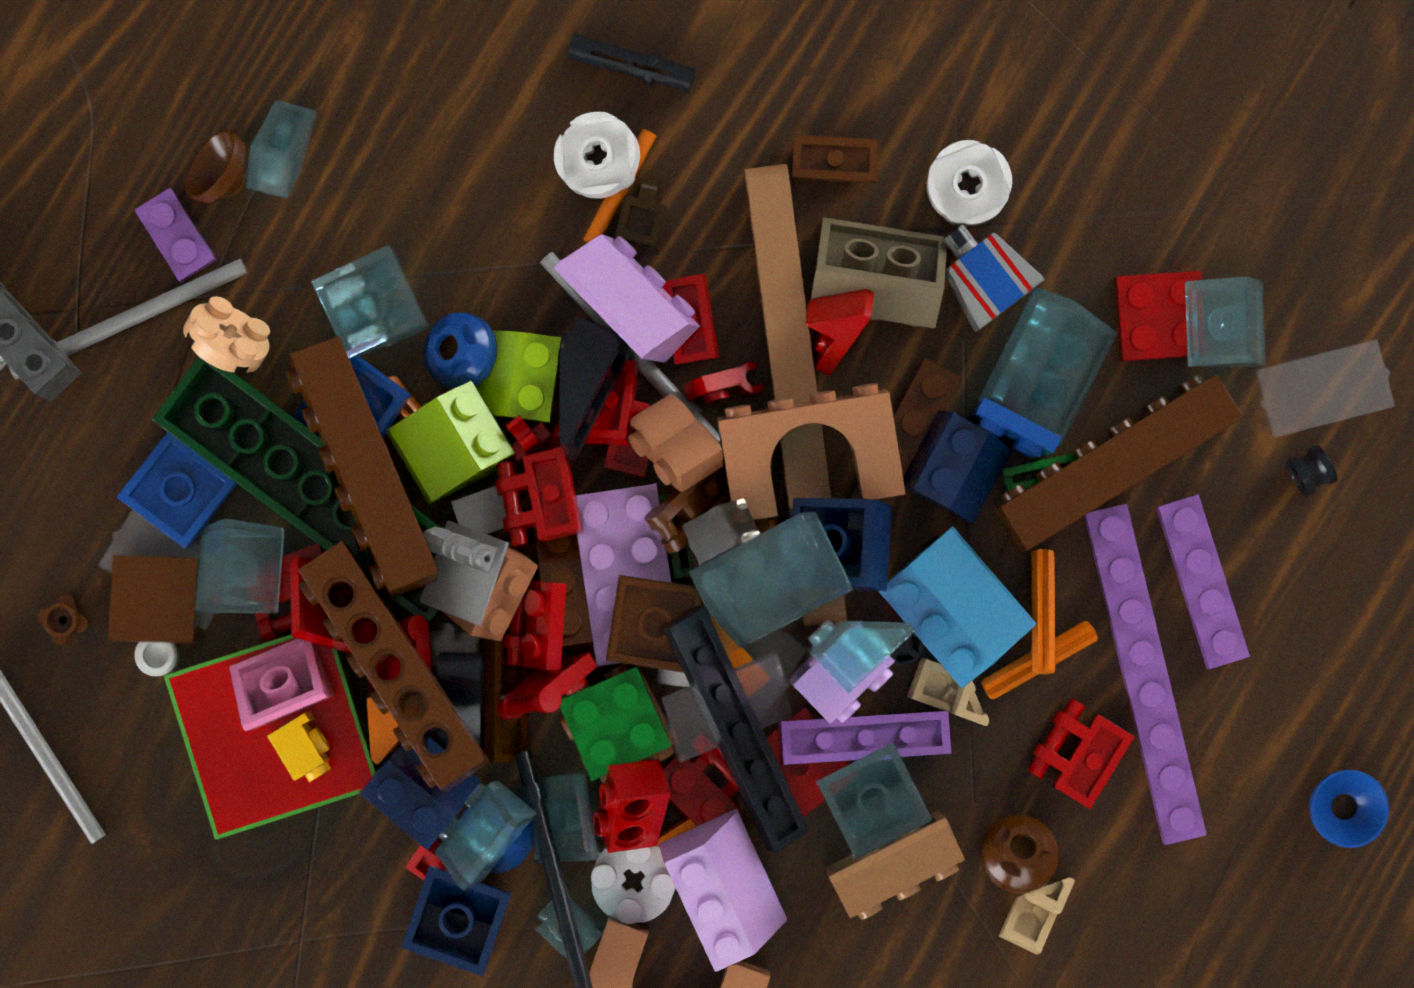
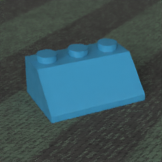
(957, 607)

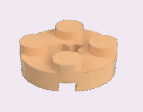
(227, 336)

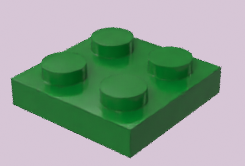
(614, 722)

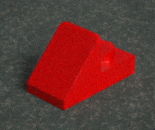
(839, 323)

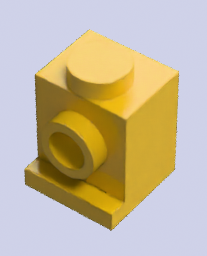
(302, 748)

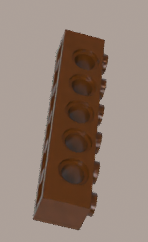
(341, 568)

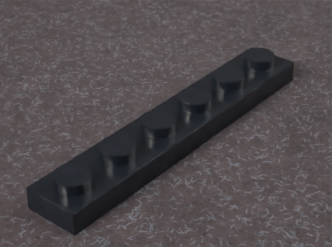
(736, 728)

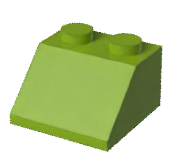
(523, 377)
(450, 442)

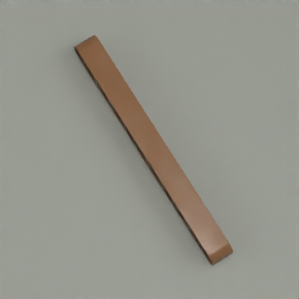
(788, 341)

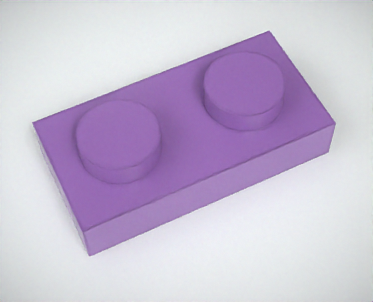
(175, 235)

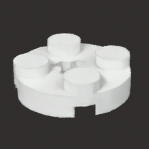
(578, 141)
(990, 194)
(632, 905)

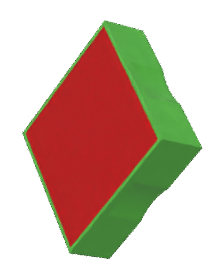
(240, 769)

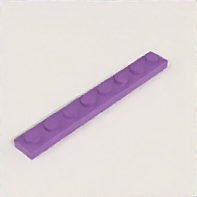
(1145, 674)

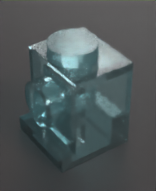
(587, 928)

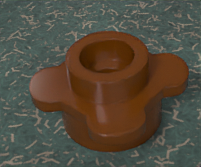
(50, 617)

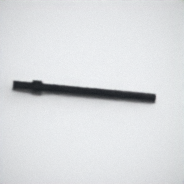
(534, 794)

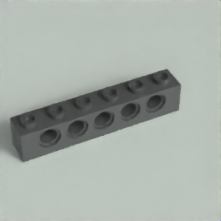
(32, 351)

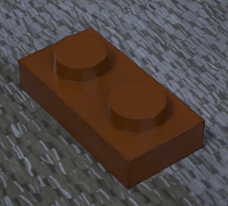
(834, 159)

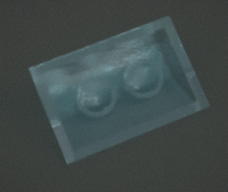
(1050, 361)
(772, 579)

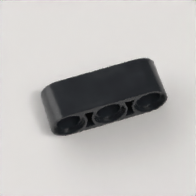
(463, 683)

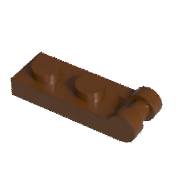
(687, 506)

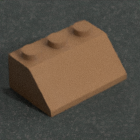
(896, 867)

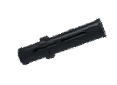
(680, 76)

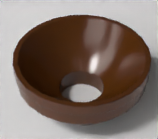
(218, 168)
(1014, 873)

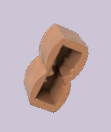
(675, 443)

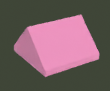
(279, 683)

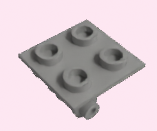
(467, 570)

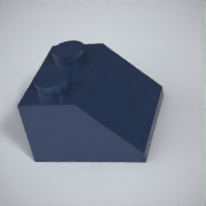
(956, 465)
(858, 535)
(408, 800)
(456, 923)

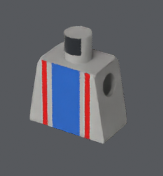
(987, 276)

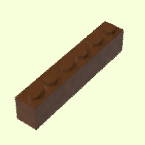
(1117, 463)
(362, 467)

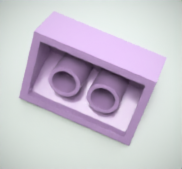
(629, 297)
(723, 888)

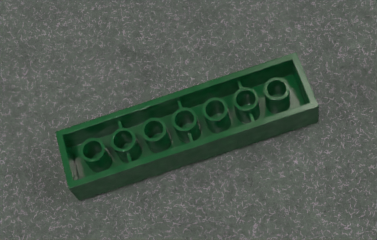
(270, 458)

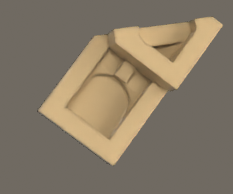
(938, 689)
(1034, 915)

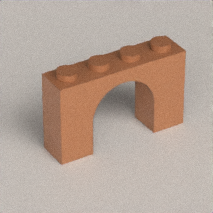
(861, 417)
(621, 951)

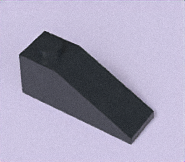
(588, 371)

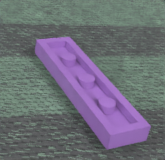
(1202, 582)
(858, 736)

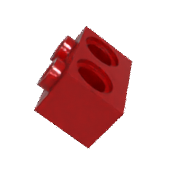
(632, 806)

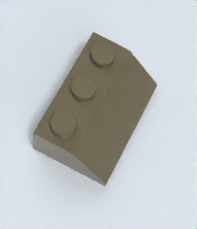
(895, 264)

